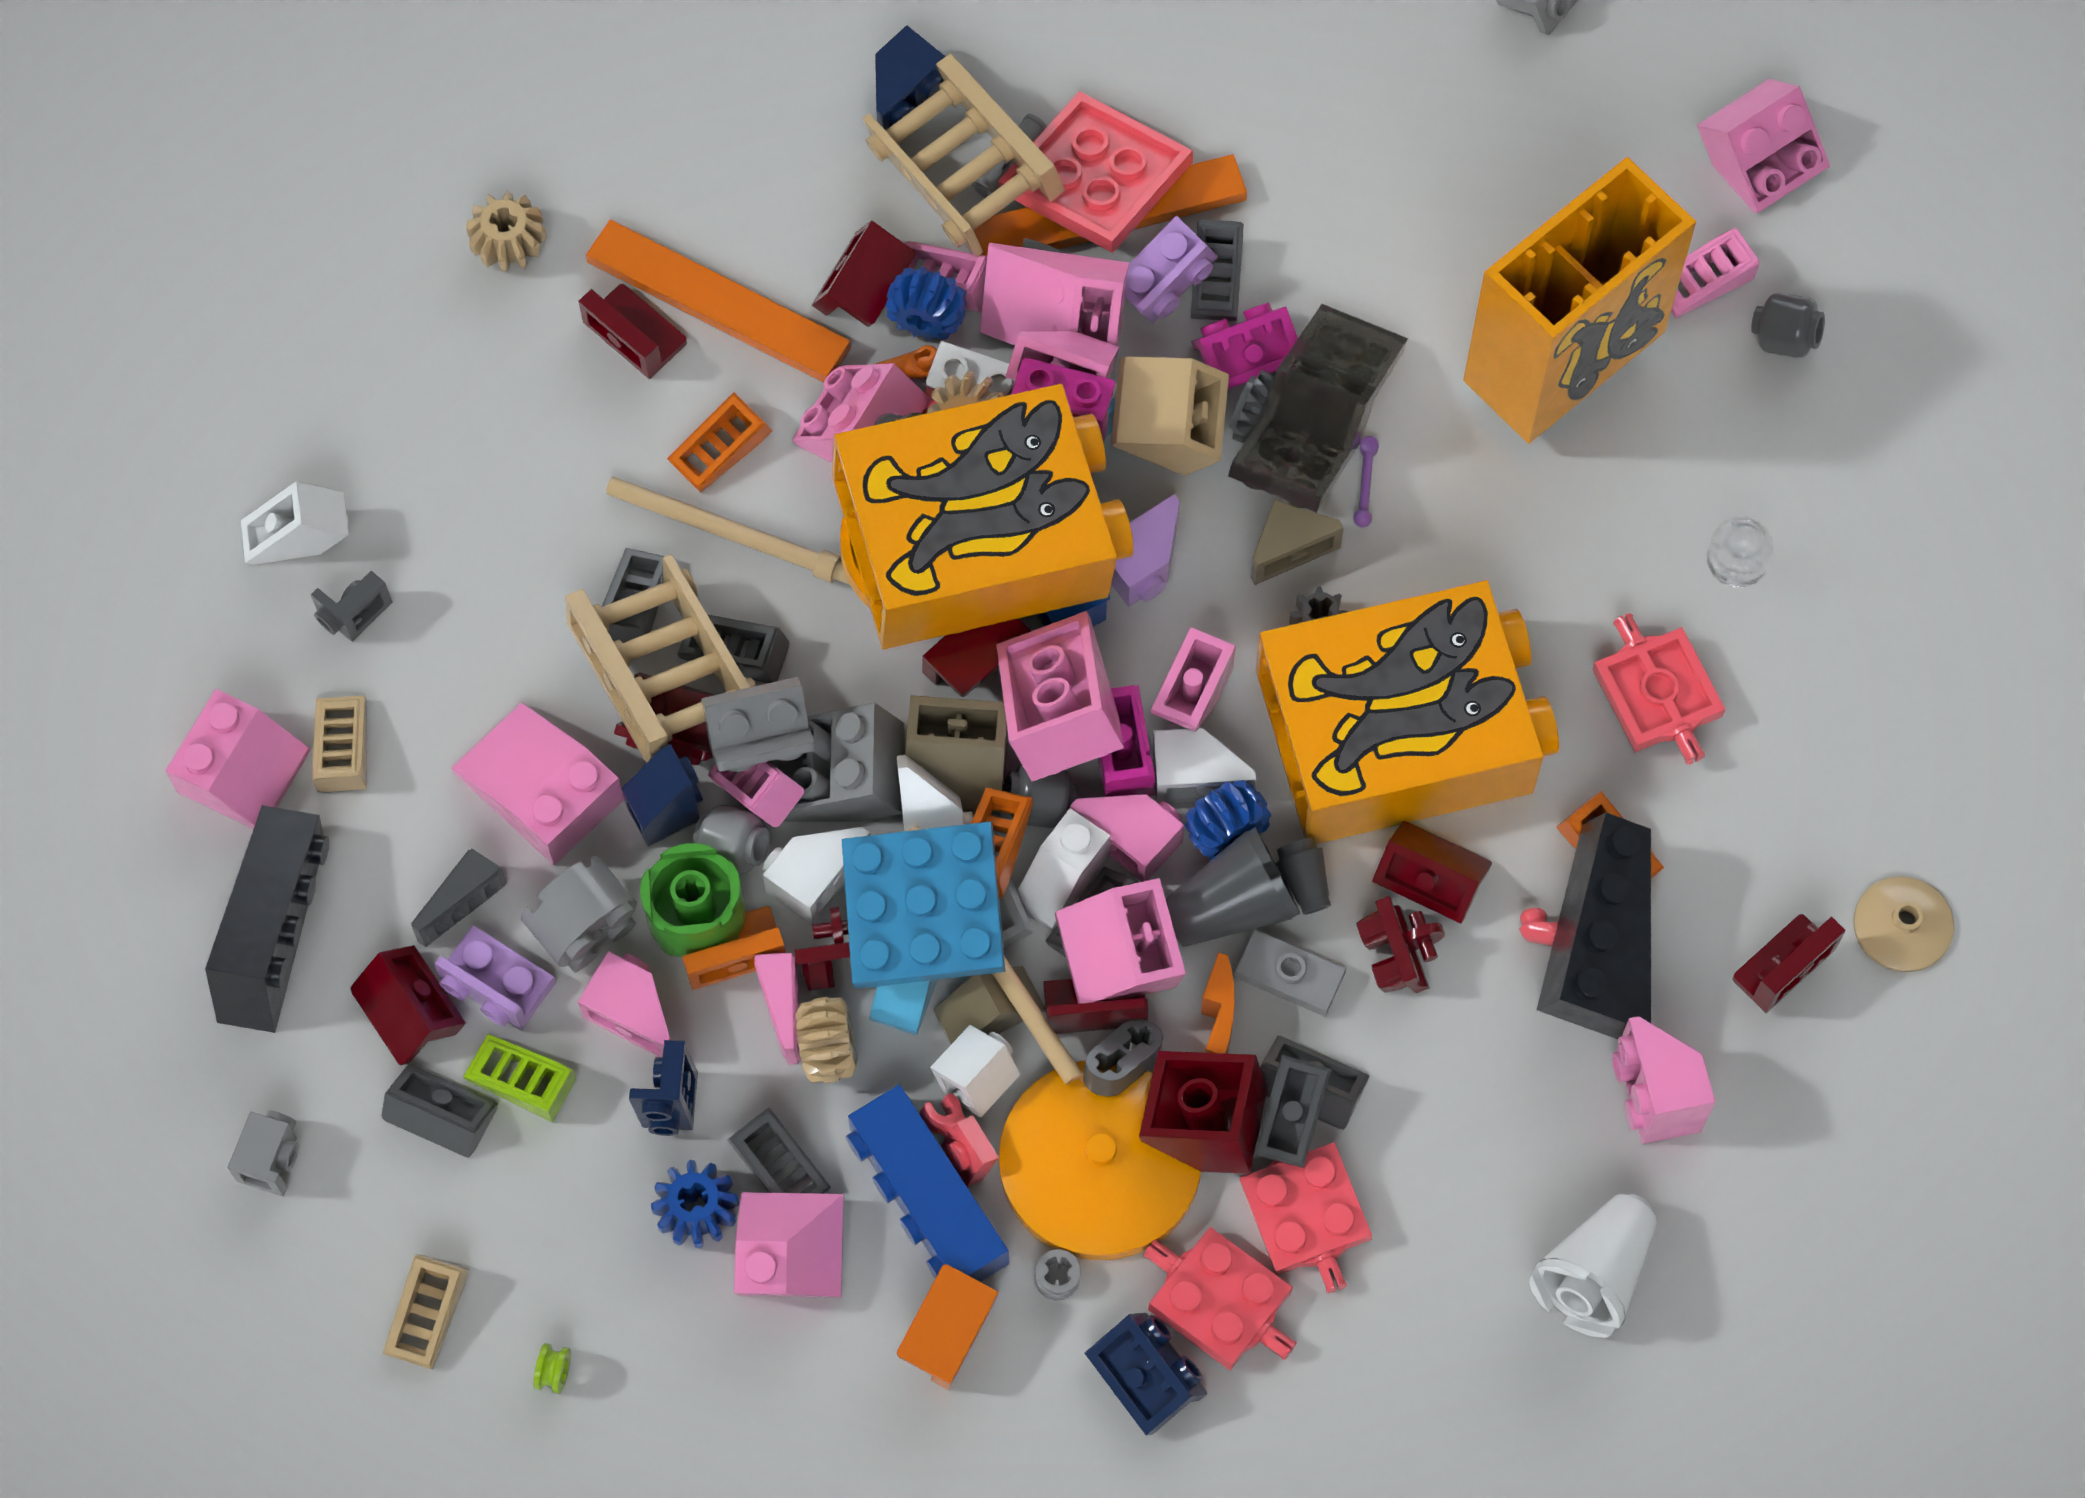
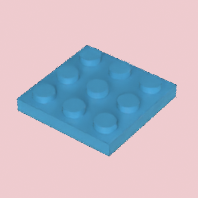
(923, 905)

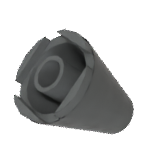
(1231, 894)

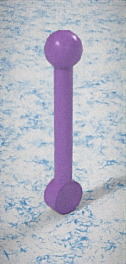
(1368, 448)

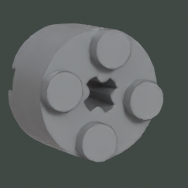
(580, 913)

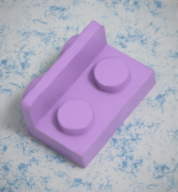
(1167, 270)
(494, 977)

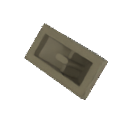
(1292, 539)
(983, 1005)

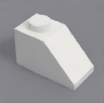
(295, 524)
(1193, 764)
(926, 799)
(1063, 867)
(808, 871)

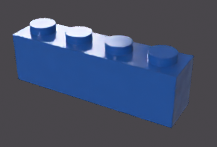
(925, 1187)

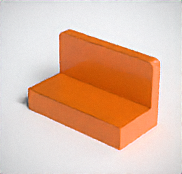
(735, 957)
(947, 1325)

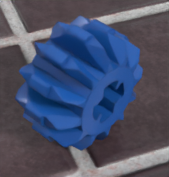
(926, 303)
(1225, 816)
(701, 1219)

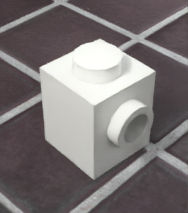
(976, 1069)

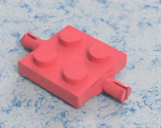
(1658, 689)
(1307, 1213)
(1220, 1298)

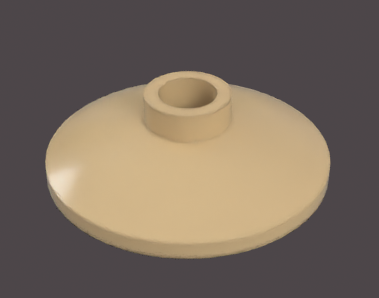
(1899, 944)

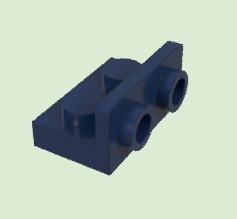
(673, 1105)
(1146, 1371)

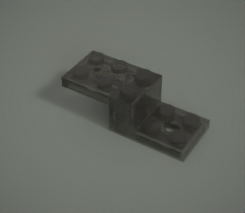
(1318, 408)

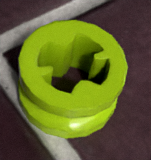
(552, 1368)

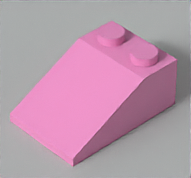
(1058, 697)
(540, 782)

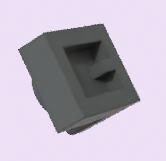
(357, 608)

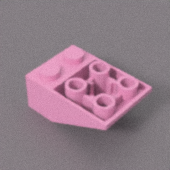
(1052, 293)

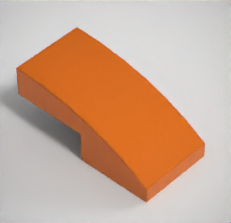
(1219, 1004)

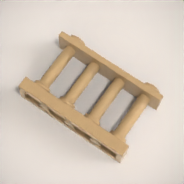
(982, 116)
(612, 658)

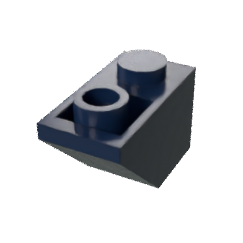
(905, 75)
(663, 796)

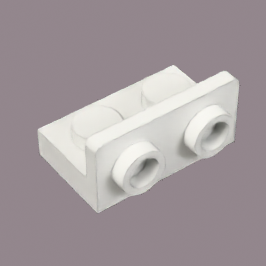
(957, 361)

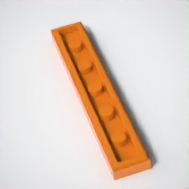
(1197, 190)
(718, 301)

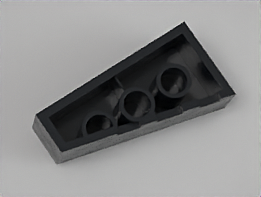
(265, 918)
(1603, 933)

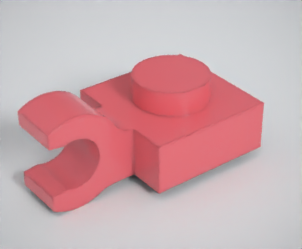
(964, 1142)

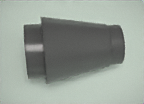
(1305, 874)

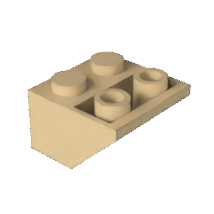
(1170, 412)

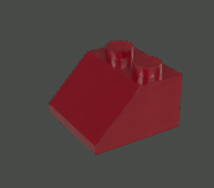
(1205, 1109)

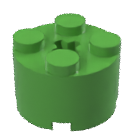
(687, 875)

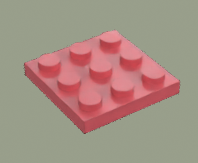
(1108, 169)

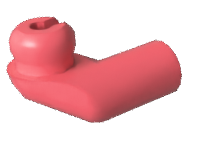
(1536, 928)

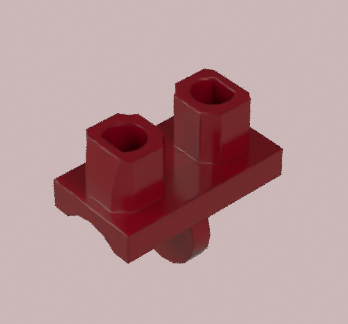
(1390, 926)
(818, 960)

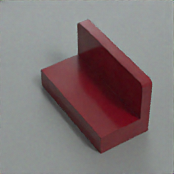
(864, 274)
(632, 328)
(969, 656)
(1431, 871)
(405, 1002)
(1069, 1017)

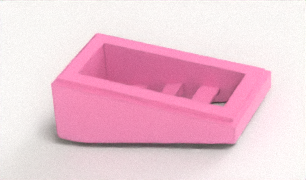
(970, 269)
(1744, 270)
(762, 790)
(780, 988)

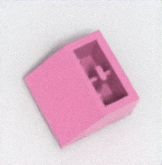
(1764, 143)
(854, 400)
(1121, 943)
(1664, 1083)

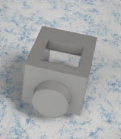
(265, 1151)

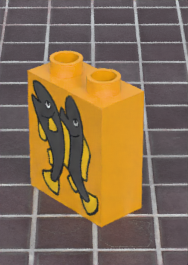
(1577, 299)
(978, 514)
(1403, 711)

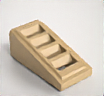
(340, 777)
(407, 1305)

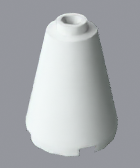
(1597, 1266)

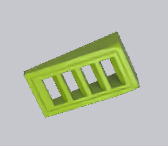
(554, 1095)

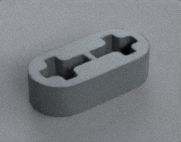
(1129, 1063)

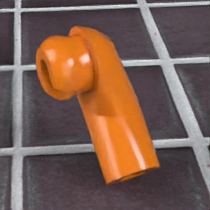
(915, 363)

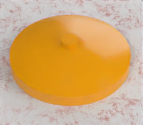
(1085, 1176)

